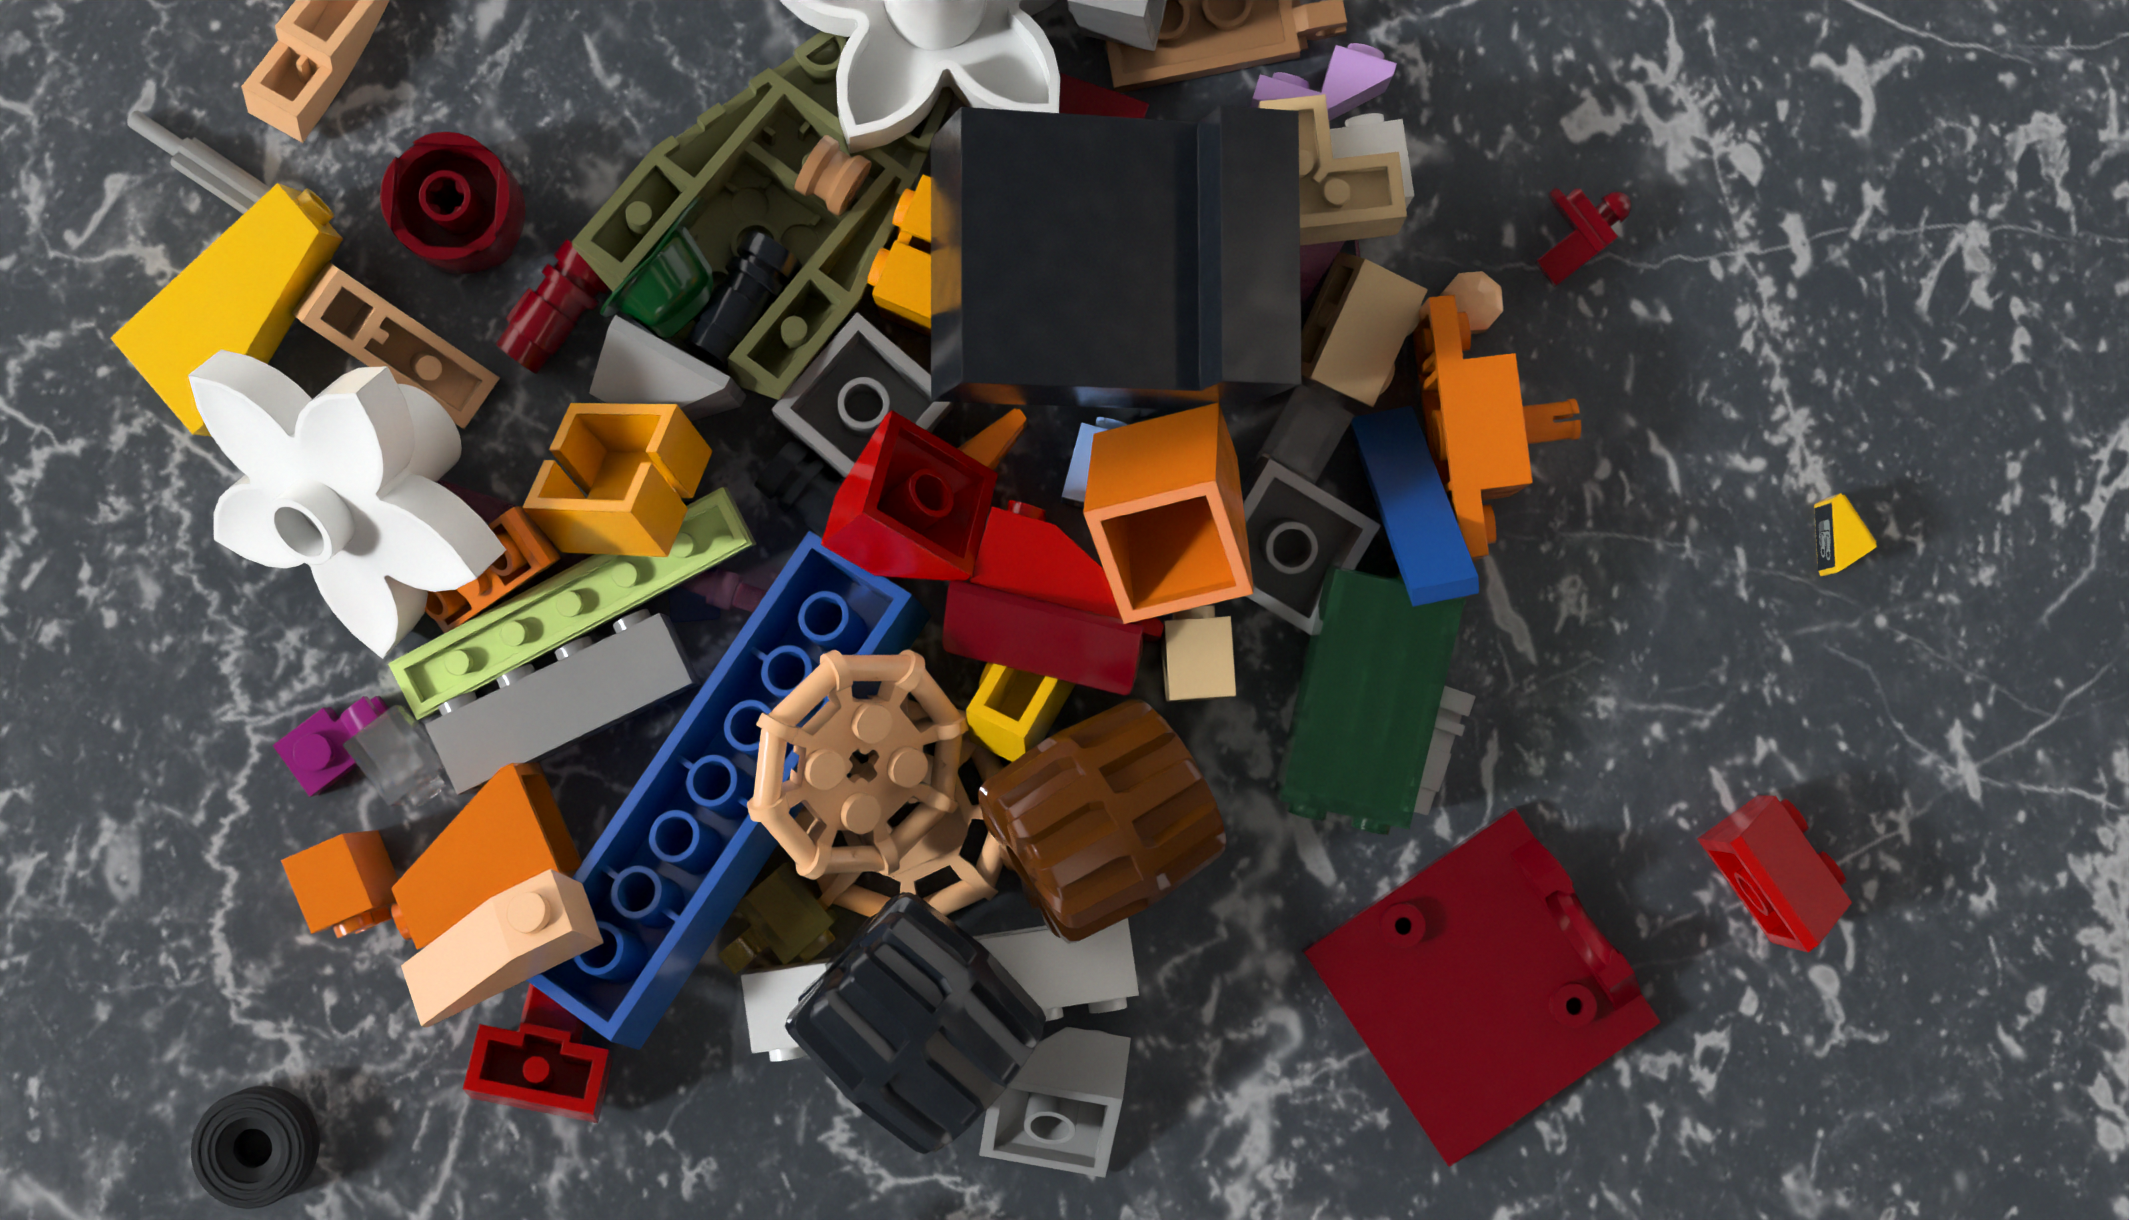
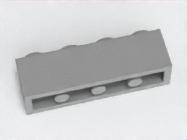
(563, 702)

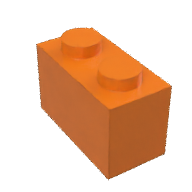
(343, 883)

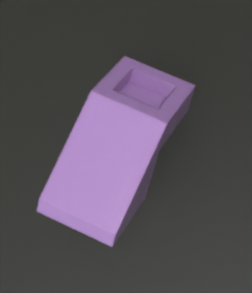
(1350, 80)

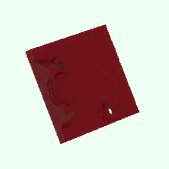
(1478, 989)

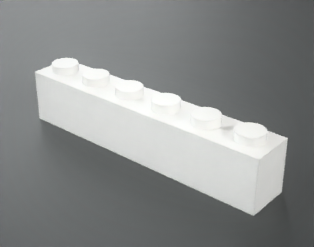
(1047, 967)

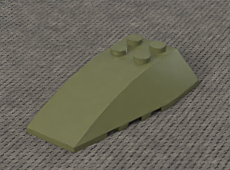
(746, 170)

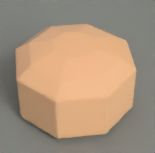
(1478, 297)

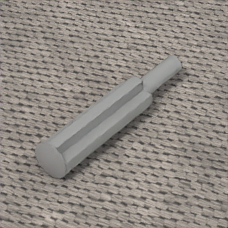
(203, 164)

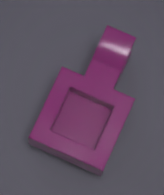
(315, 746)

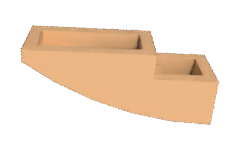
(310, 61)

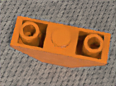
(525, 557)

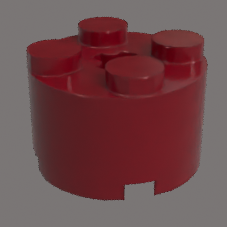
(432, 176)

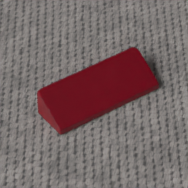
(1042, 637)

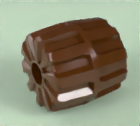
(1103, 819)

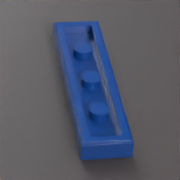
(1414, 506)

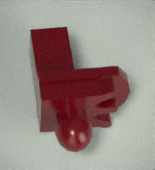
(1590, 231)

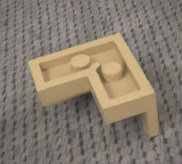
(1341, 195)

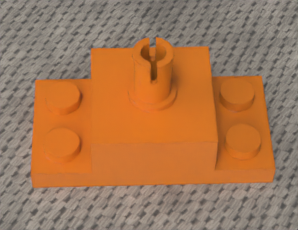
(1478, 420)

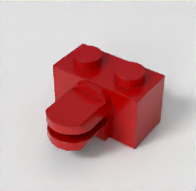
(540, 1063)

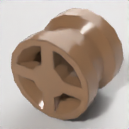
(832, 175)

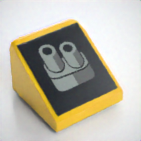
(1839, 535)

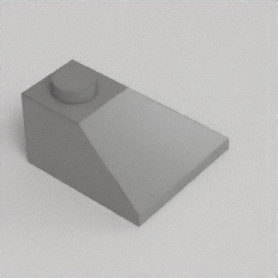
(650, 371)
(1062, 1104)

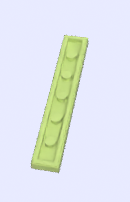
(566, 608)

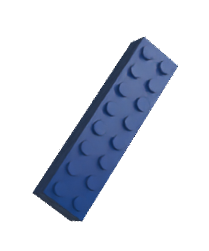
(684, 834)

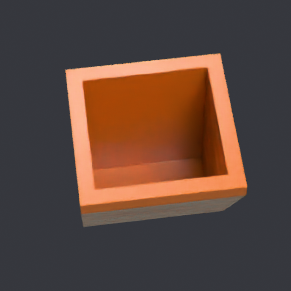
(1169, 513)
(490, 846)

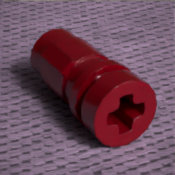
(550, 313)

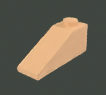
(386, 336)
(502, 945)

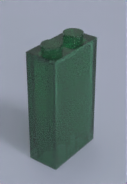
(1367, 701)

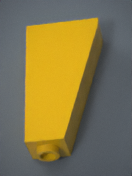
(232, 296)

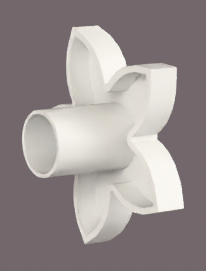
(913, 48)
(344, 489)

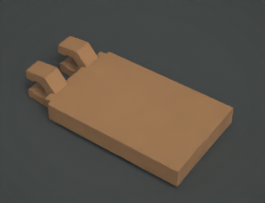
(1223, 37)

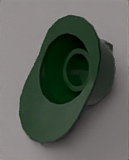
(668, 285)

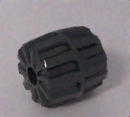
(917, 1024)

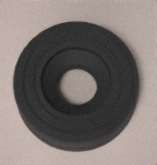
(218, 1156)

